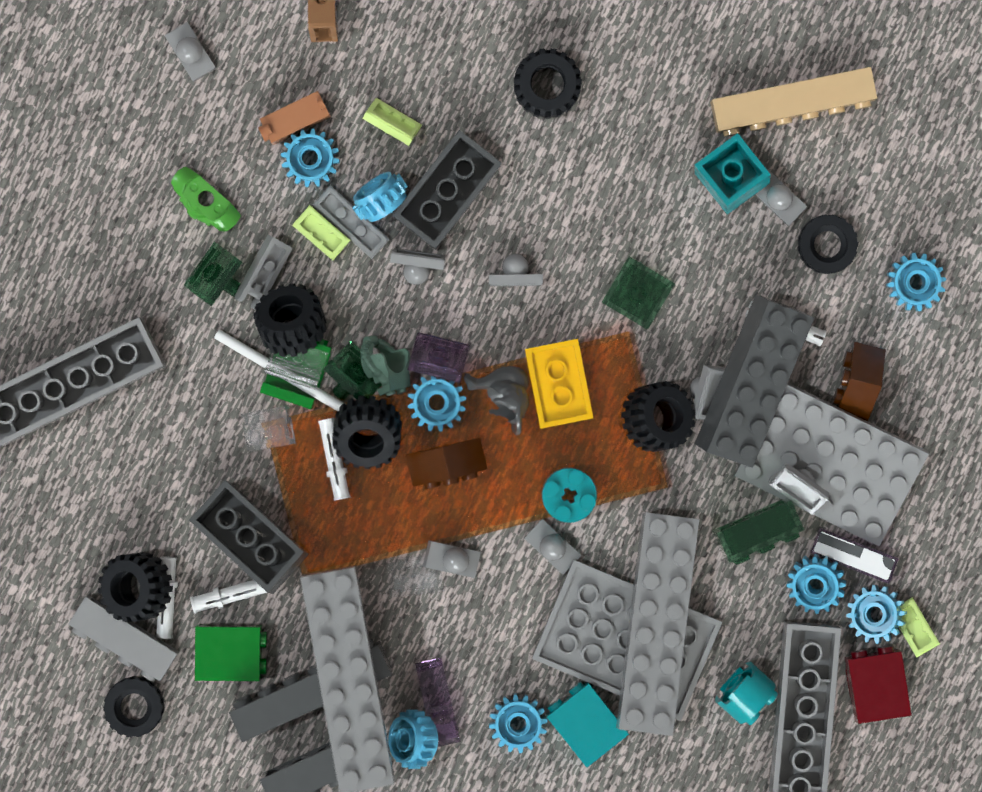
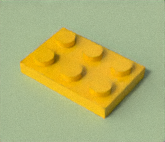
(559, 383)

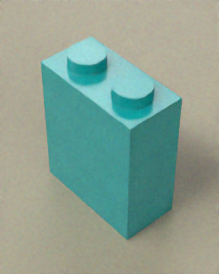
(585, 723)

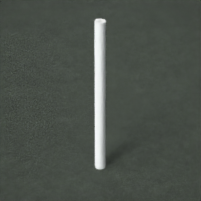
(262, 360)

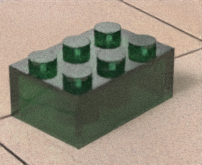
(758, 531)

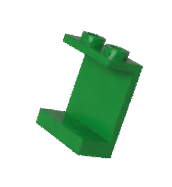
(285, 391)
(229, 653)

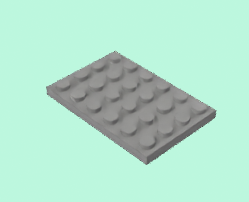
(849, 458)
(591, 630)

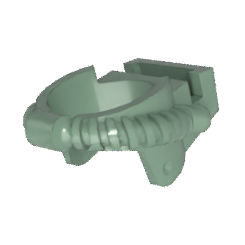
(391, 374)

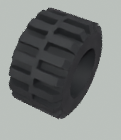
(547, 107)
(283, 305)
(369, 415)
(676, 416)
(117, 587)

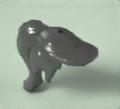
(507, 390)

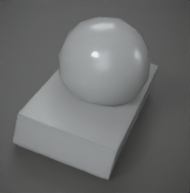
(190, 51)
(781, 200)
(417, 264)
(515, 270)
(704, 389)
(800, 488)
(552, 546)
(451, 559)

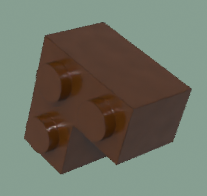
(860, 380)
(447, 464)

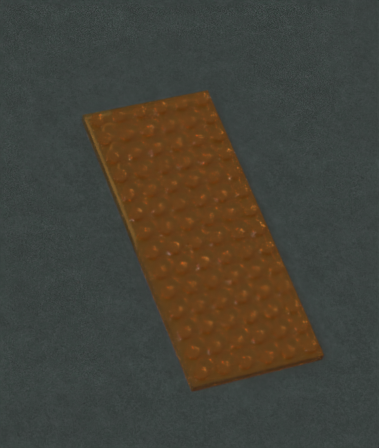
(395, 518)

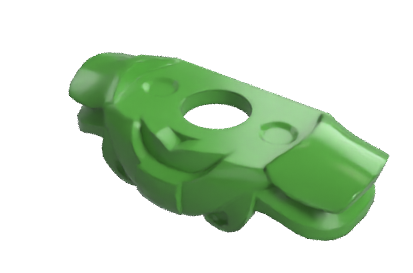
(219, 214)

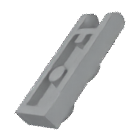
(263, 270)

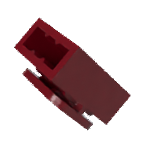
(877, 685)

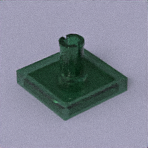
(214, 275)
(638, 293)
(349, 374)

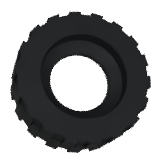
(842, 230)
(130, 727)

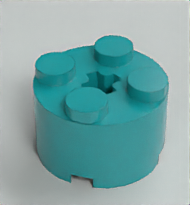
(583, 500)
(746, 694)

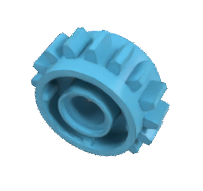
(314, 172)
(379, 196)
(930, 282)
(431, 416)
(816, 569)
(862, 614)
(524, 736)
(413, 739)

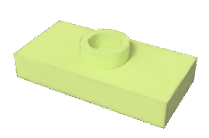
(392, 121)
(321, 232)
(917, 630)

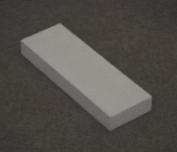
(342, 215)

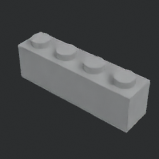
(125, 639)

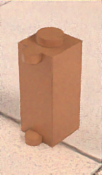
(293, 118)

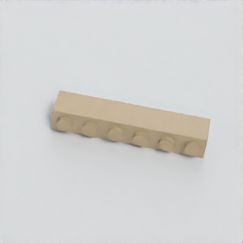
(794, 100)

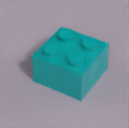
(732, 173)

